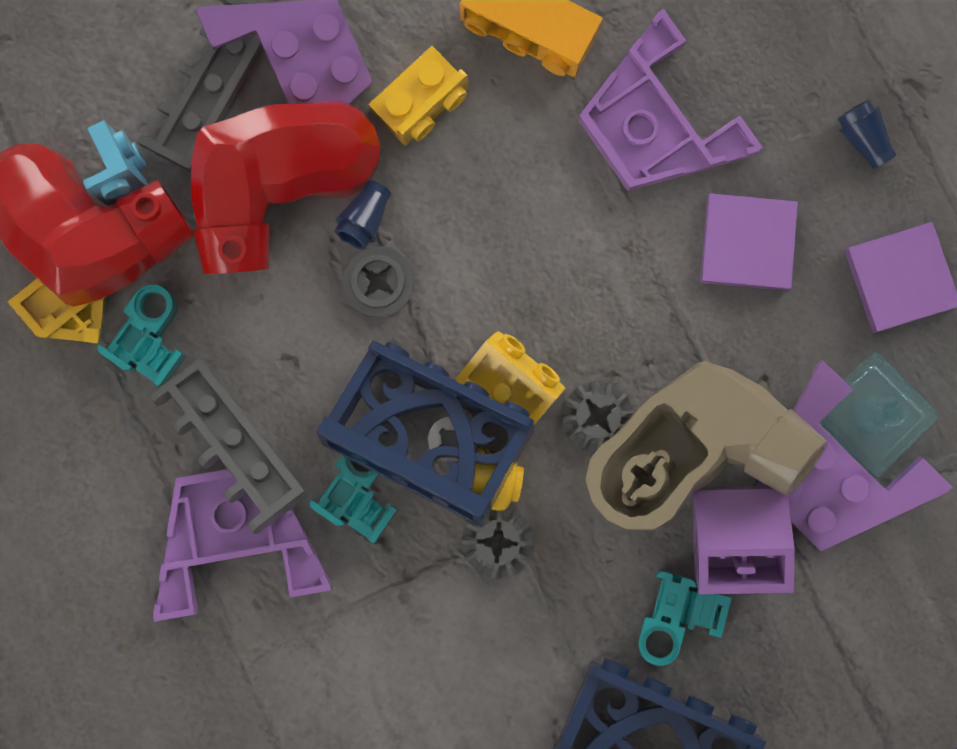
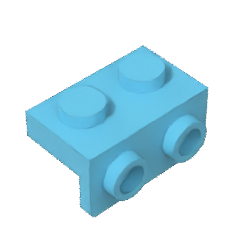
(122, 164)

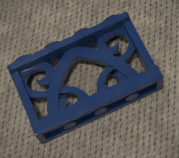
(449, 490)
(630, 719)

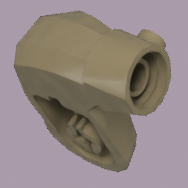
(687, 439)

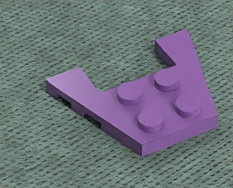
(303, 42)
(644, 129)
(838, 493)
(211, 529)

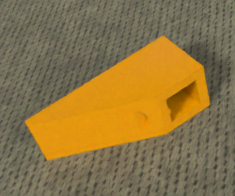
(545, 29)

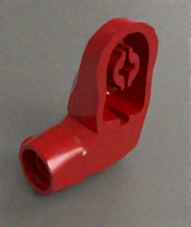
(272, 160)
(70, 238)

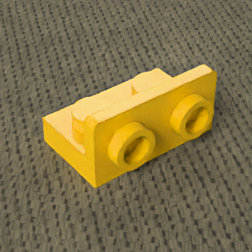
(420, 96)
(512, 375)

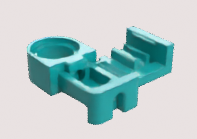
(136, 341)
(349, 500)
(680, 605)

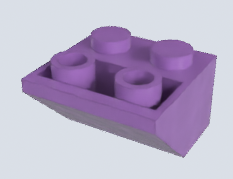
(742, 541)

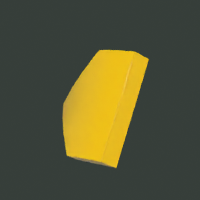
(54, 319)

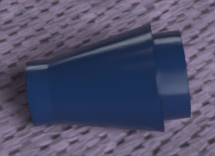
(867, 133)
(363, 216)

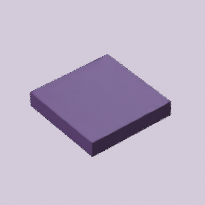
(748, 242)
(902, 277)

